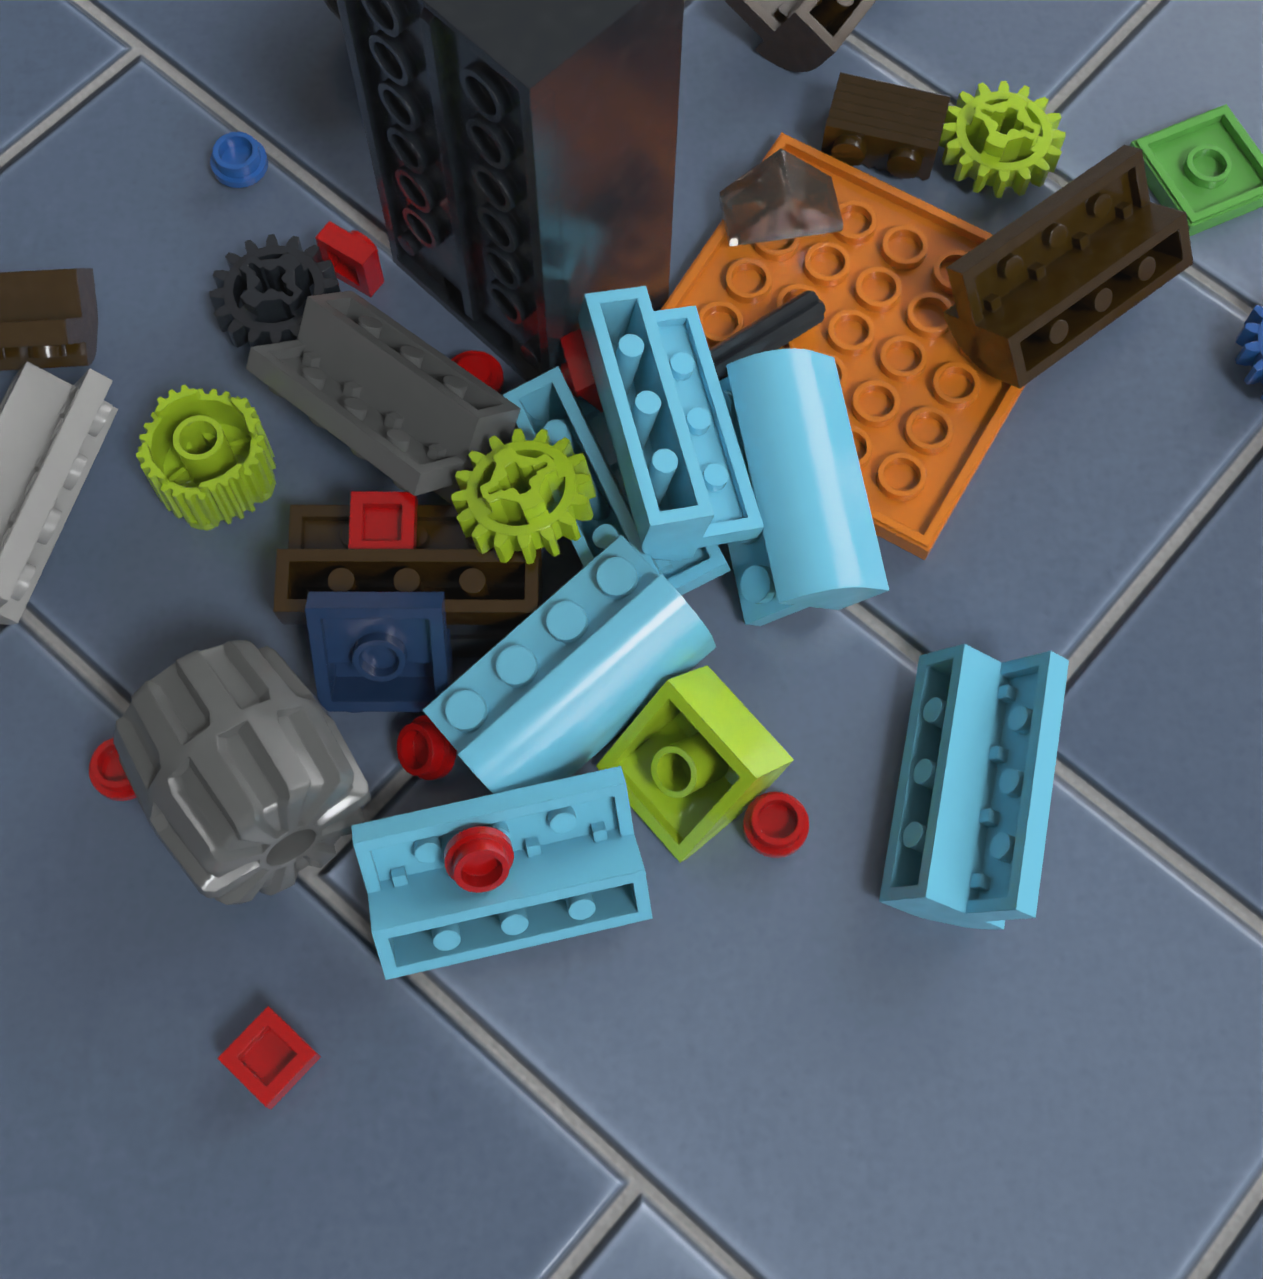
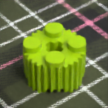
(207, 456)

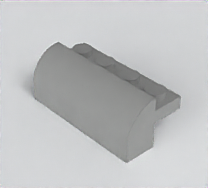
(45, 455)

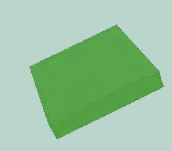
(1204, 168)

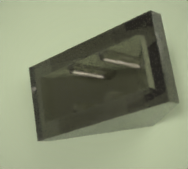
(779, 202)

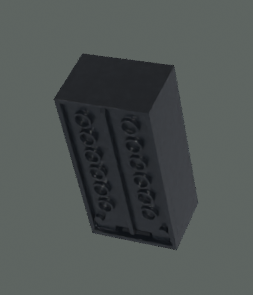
(522, 154)

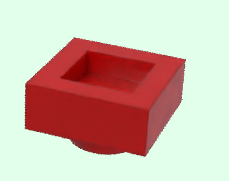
(352, 256)
(578, 369)
(383, 520)
(269, 1057)

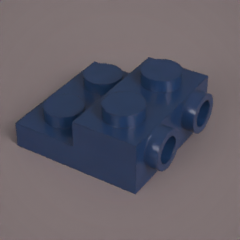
(379, 650)

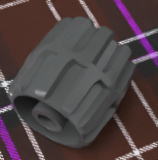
(239, 770)

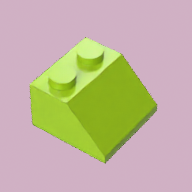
(694, 760)

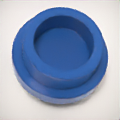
(238, 160)

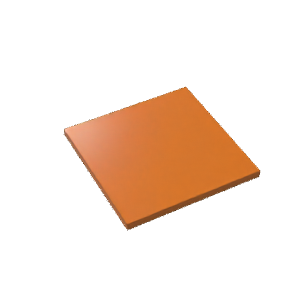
(909, 389)

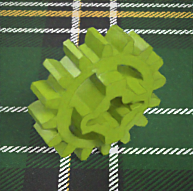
(1001, 139)
(524, 496)

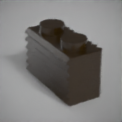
(885, 126)

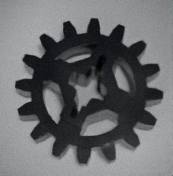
(275, 290)

